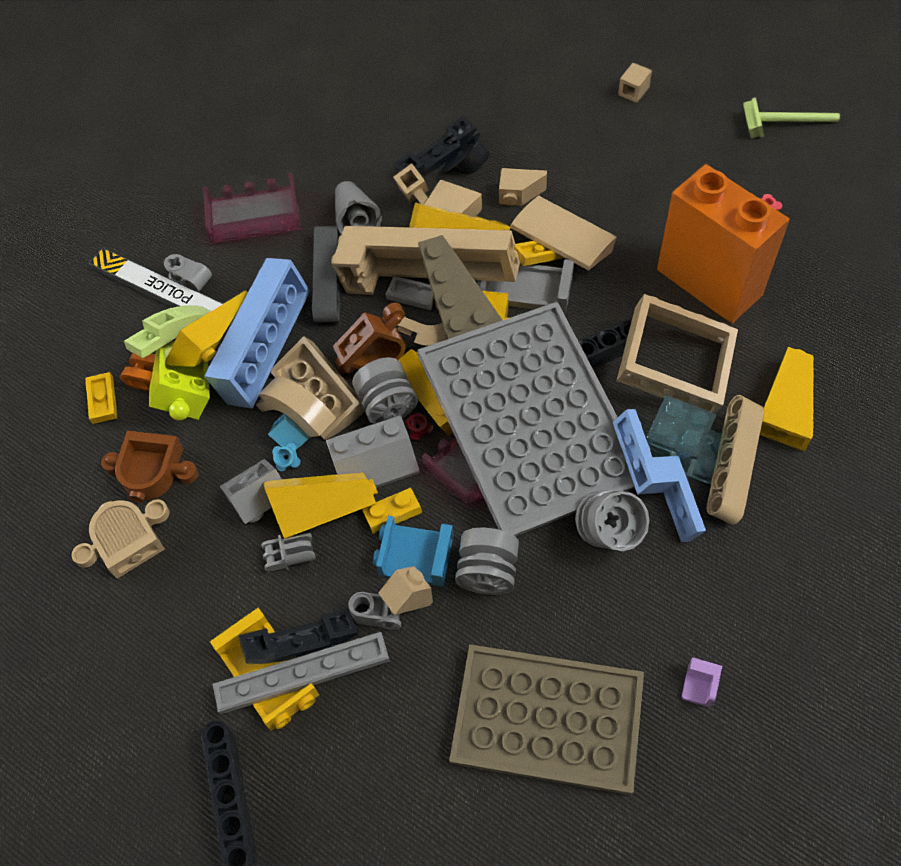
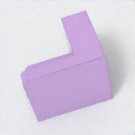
(701, 682)

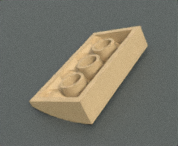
(564, 233)
(313, 371)

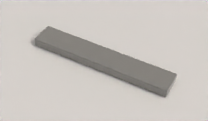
(300, 672)

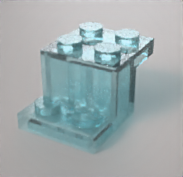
(687, 434)

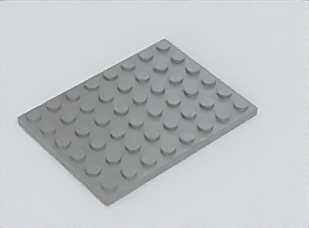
(528, 417)

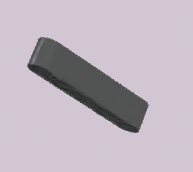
(325, 279)

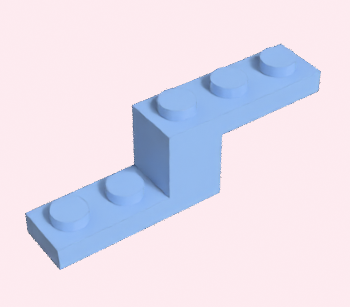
(658, 476)

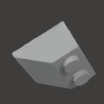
(248, 493)

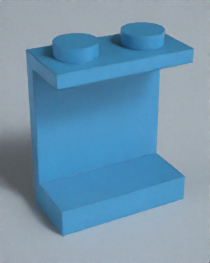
(414, 547)

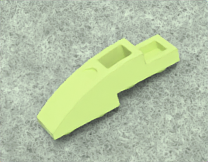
(163, 328)

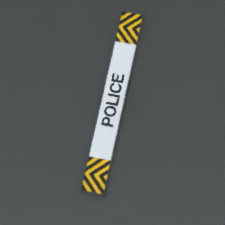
(149, 281)

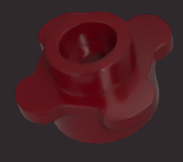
(413, 421)

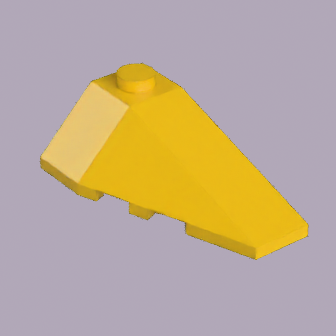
(200, 338)
(424, 390)

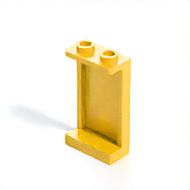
(274, 711)

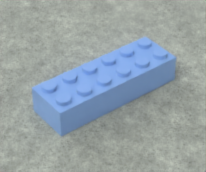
(258, 333)

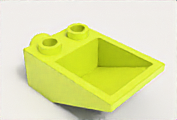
(178, 389)

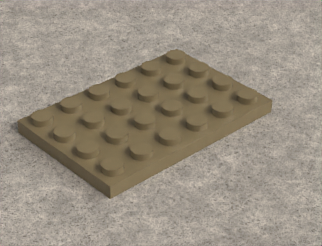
(549, 719)

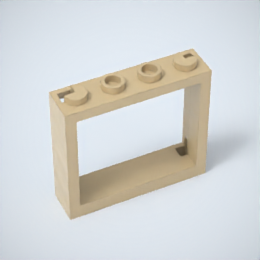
(661, 384)

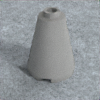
(354, 207)

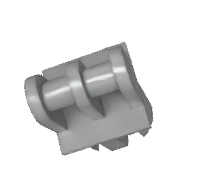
(292, 551)

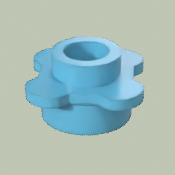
(280, 452)

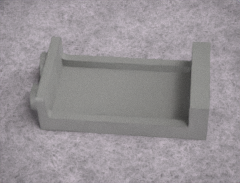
(535, 286)

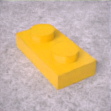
(534, 253)
(101, 398)
(400, 506)

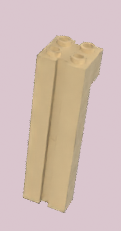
(394, 251)

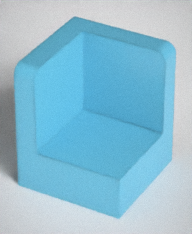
(286, 431)

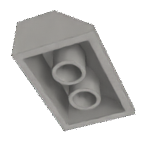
(377, 450)

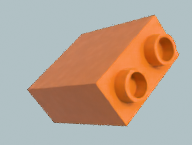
(720, 242)

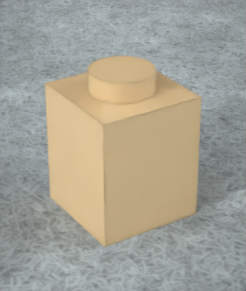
(634, 82)

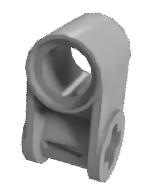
(187, 272)
(376, 615)

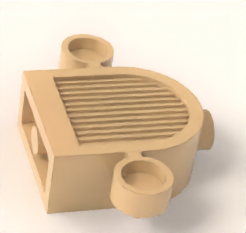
(122, 536)

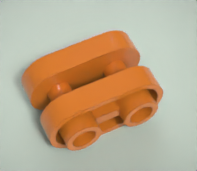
(140, 373)

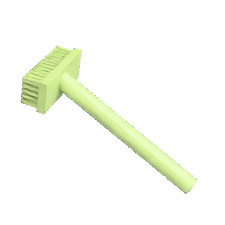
(755, 117)

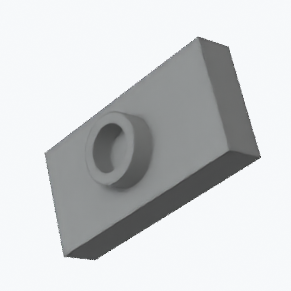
(410, 293)

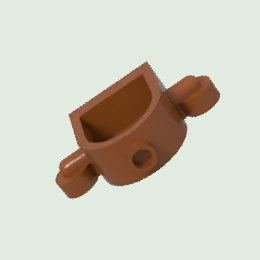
(371, 340)
(148, 465)

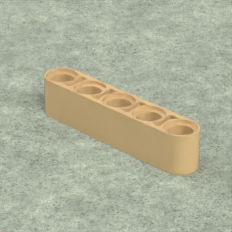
(735, 460)

